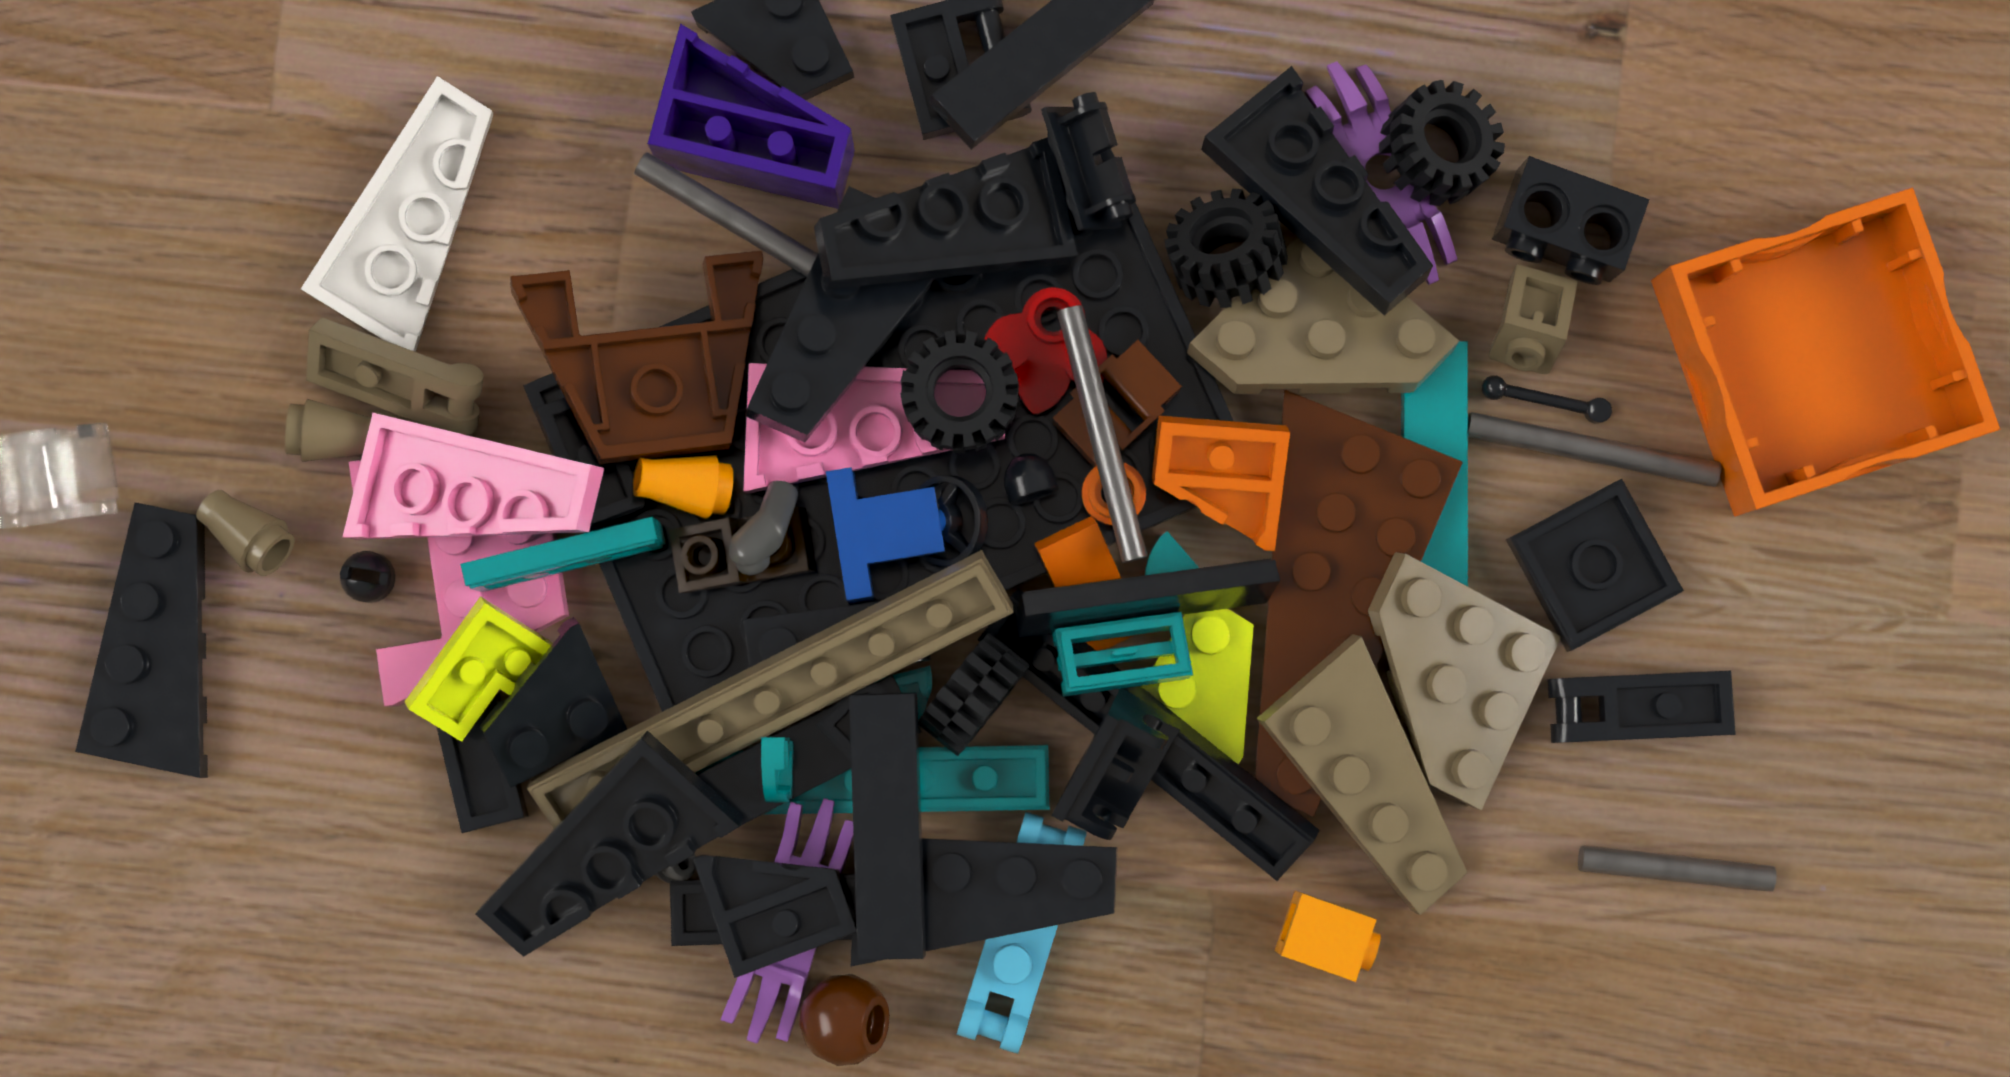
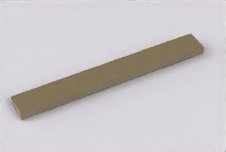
(797, 679)

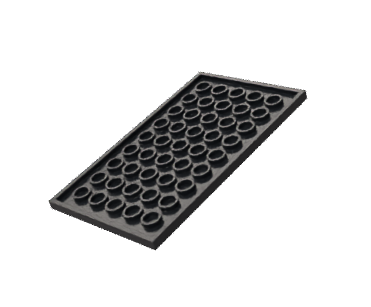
(1126, 297)

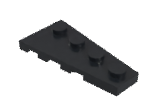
(1319, 193)
(148, 670)
(625, 830)
(1008, 889)

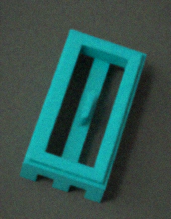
(1069, 662)

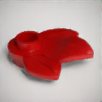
(1039, 354)

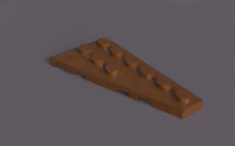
(1343, 514)

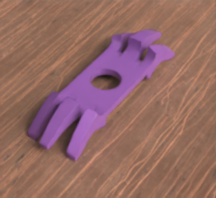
(1362, 139)
(795, 969)

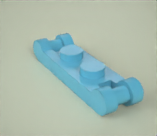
(1013, 962)

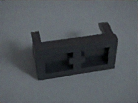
(1117, 765)

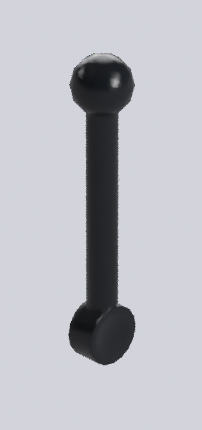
(1595, 410)

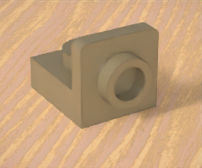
(1534, 320)

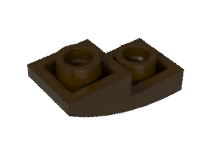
(704, 558)

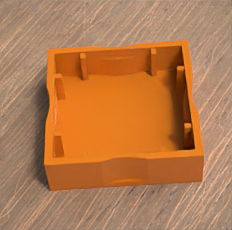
(1823, 352)

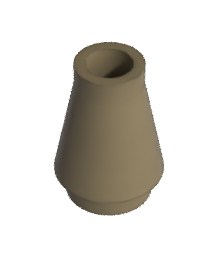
(324, 431)
(248, 534)

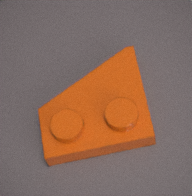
(1225, 470)

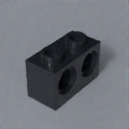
(1572, 204)

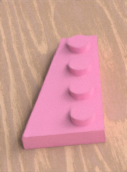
(859, 432)
(455, 484)

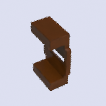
(1140, 383)

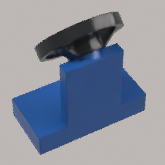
(899, 527)

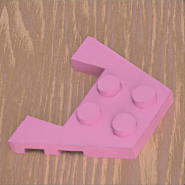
(532, 602)

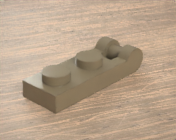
(394, 377)

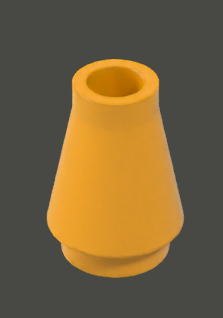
(686, 483)

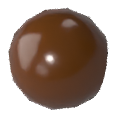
(844, 1019)

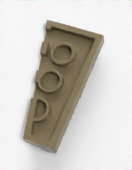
(1361, 765)

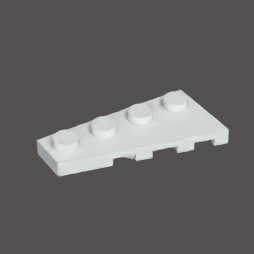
(400, 230)

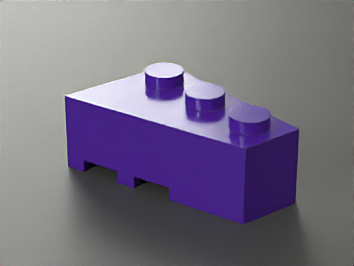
(745, 130)

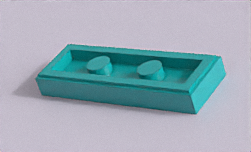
(563, 555)

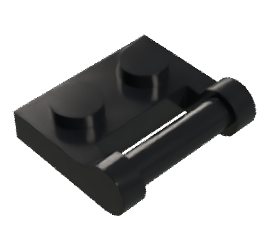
(935, 51)

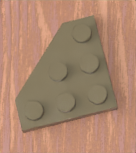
(1319, 337)
(1457, 673)

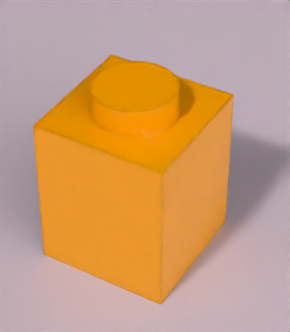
(1328, 937)

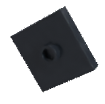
(1594, 565)

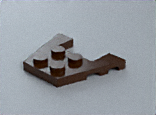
(651, 386)

